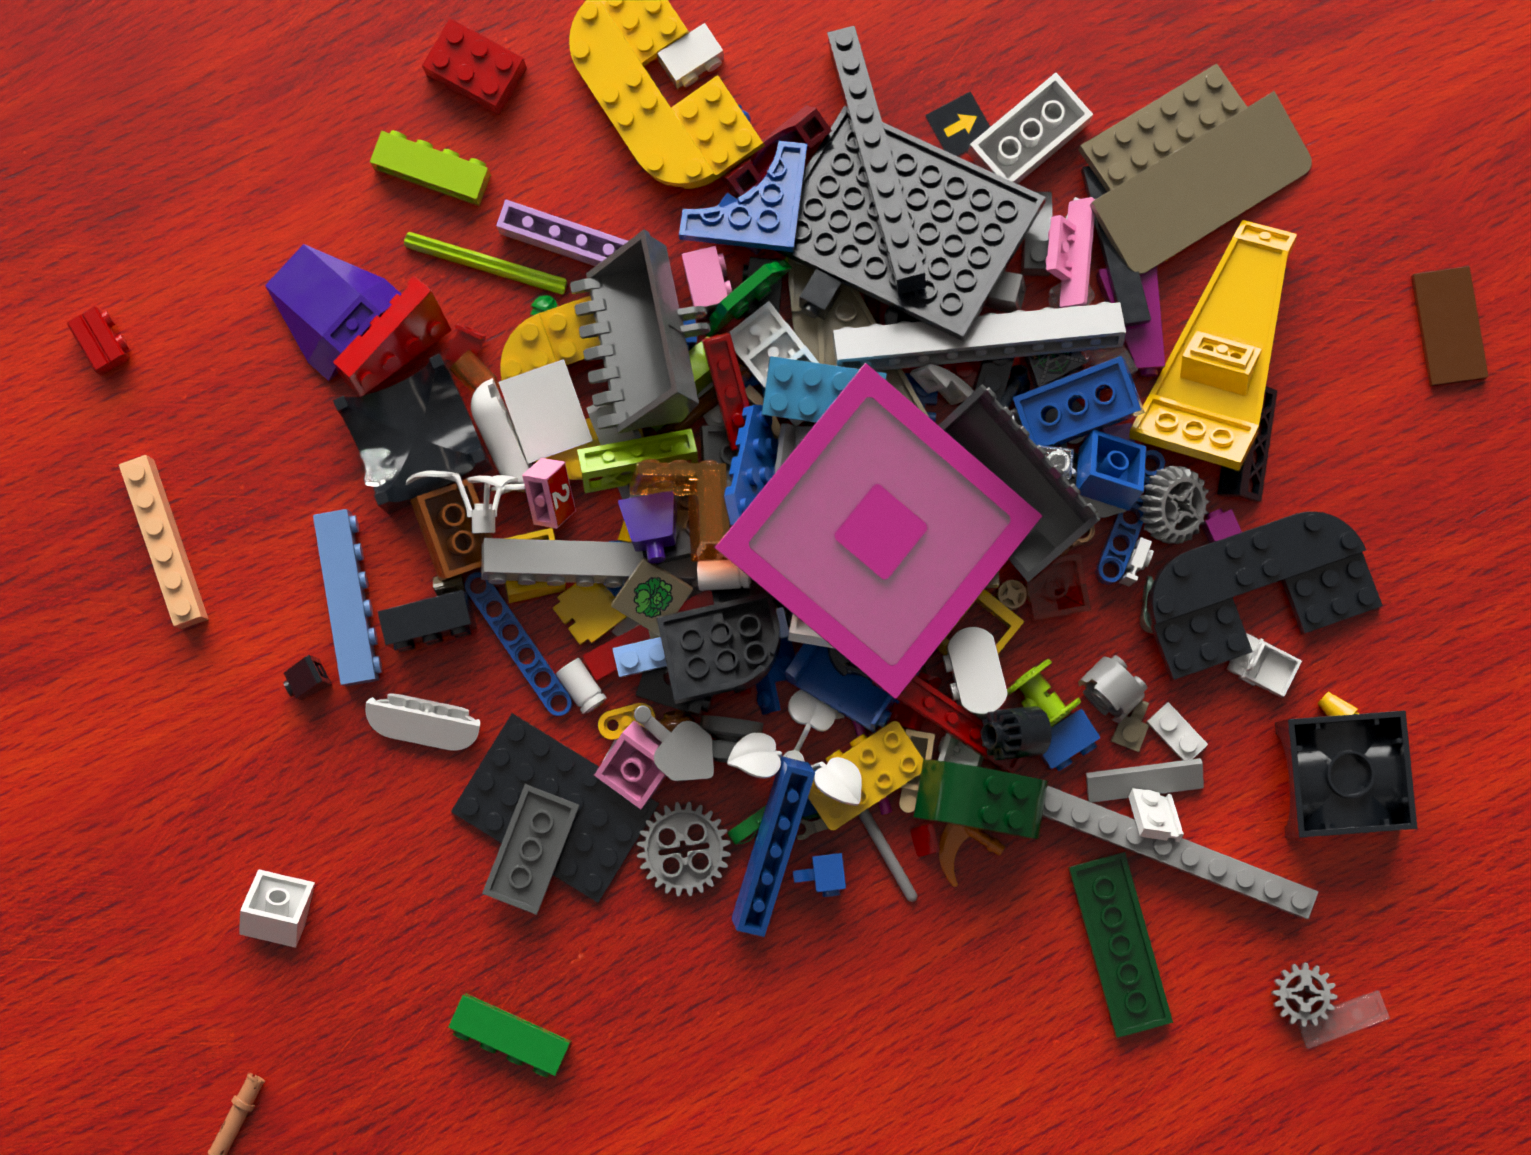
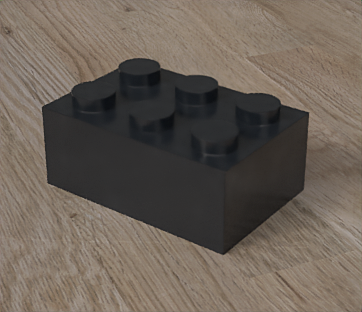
(427, 621)

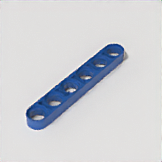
(521, 642)

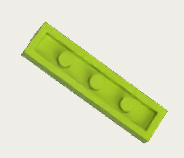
(619, 457)

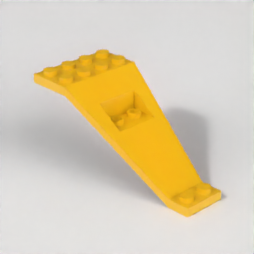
(1218, 371)

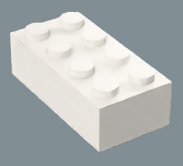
(1031, 131)

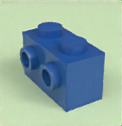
(1068, 738)

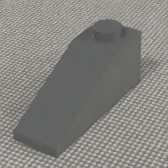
(1037, 241)

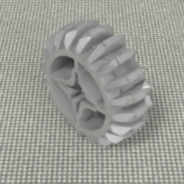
(1174, 504)

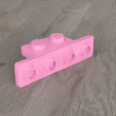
(1071, 251)

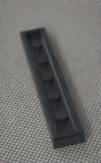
(1124, 282)

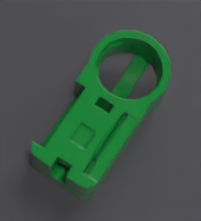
(746, 828)

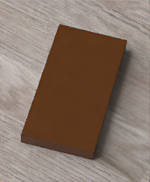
(1449, 326)

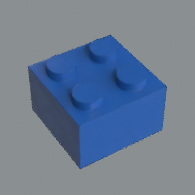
(1111, 469)

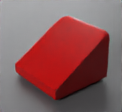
(925, 840)

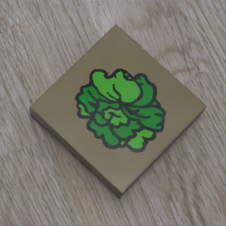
(650, 595)

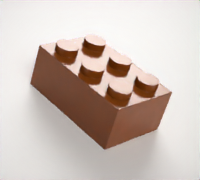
(449, 530)

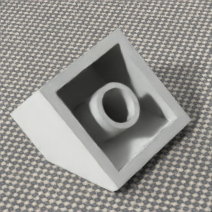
(276, 908)

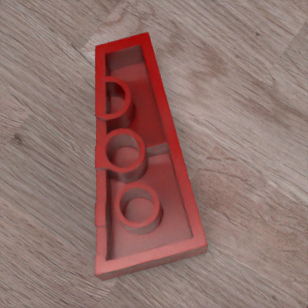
(393, 339)

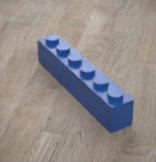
(773, 846)

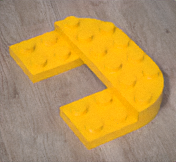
(545, 340)

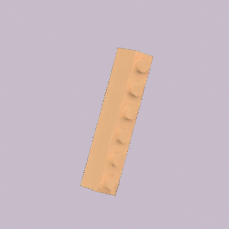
(163, 542)

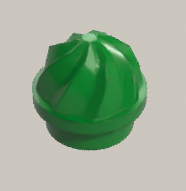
(542, 304)

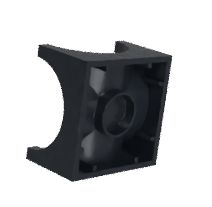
(422, 427)
(1348, 774)

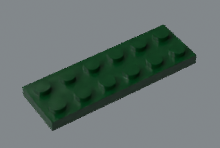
(1120, 944)

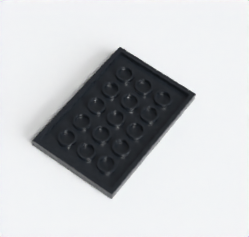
(604, 823)

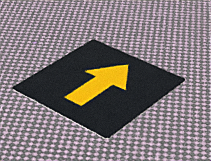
(958, 123)

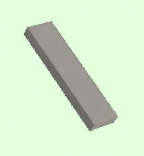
(1156, 777)

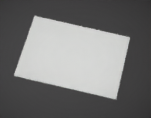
(545, 411)

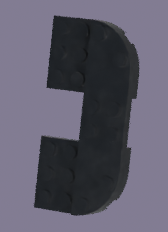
(1308, 552)
(718, 644)

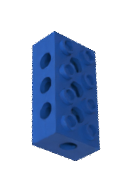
(1096, 414)

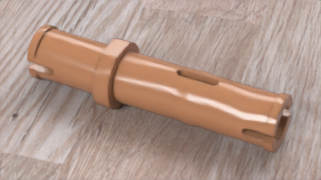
(241, 1107)

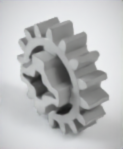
(1304, 981)

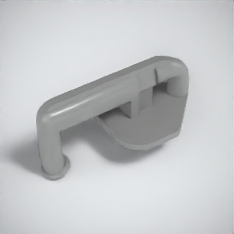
(684, 752)

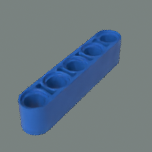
(1126, 531)

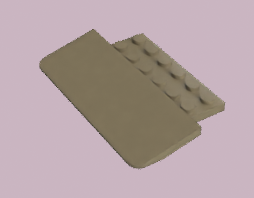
(1190, 166)

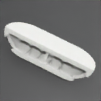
(498, 431)
(422, 722)

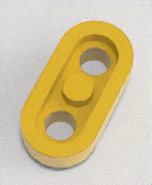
(623, 716)

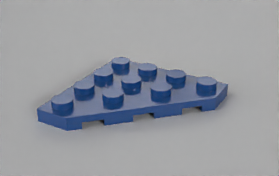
(754, 461)

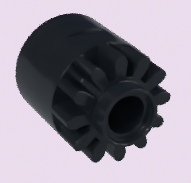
(1016, 733)

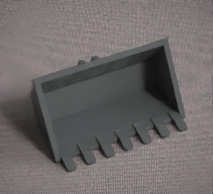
(639, 337)
(1012, 456)

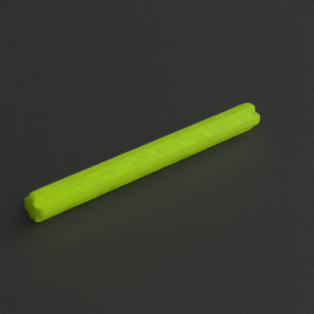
(485, 263)

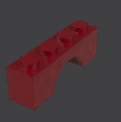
(803, 127)

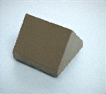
(449, 585)

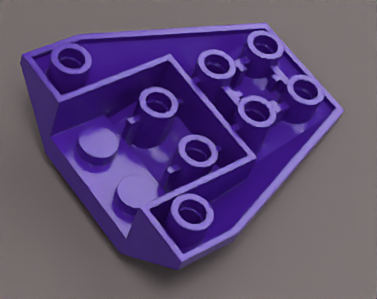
(327, 304)

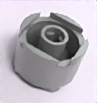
(1112, 688)

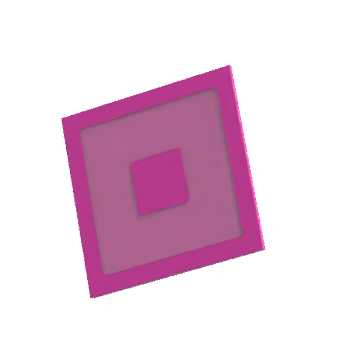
(879, 531)

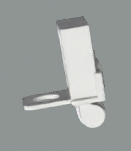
(1266, 667)

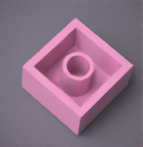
(705, 278)
(631, 765)

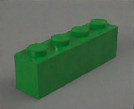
(510, 1035)

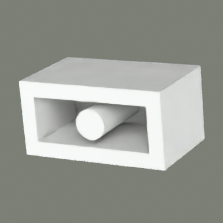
(691, 56)

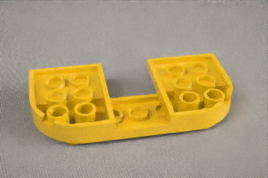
(677, 144)

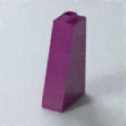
(1142, 341)

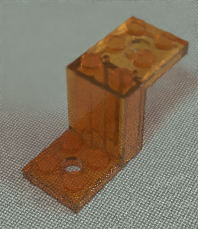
(705, 489)

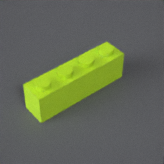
(430, 167)

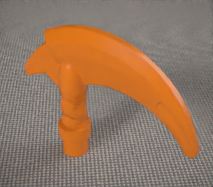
(952, 839)

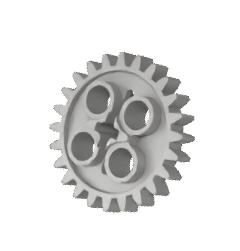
(687, 875)

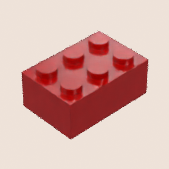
(474, 66)

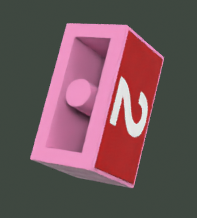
(549, 493)

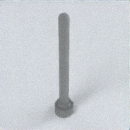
(888, 855)

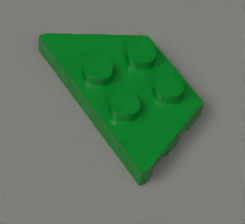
(753, 288)

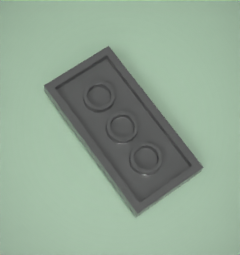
(531, 849)

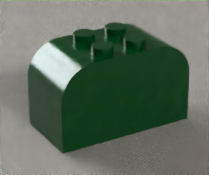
(981, 798)

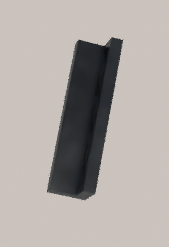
(1235, 482)

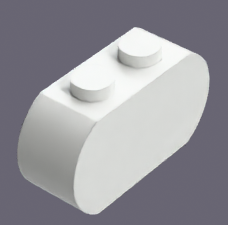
(975, 671)

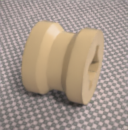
(1014, 588)

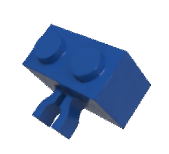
(826, 872)

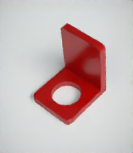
(465, 339)

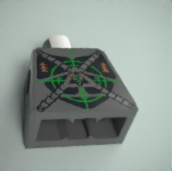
(1052, 367)

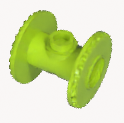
(1035, 689)

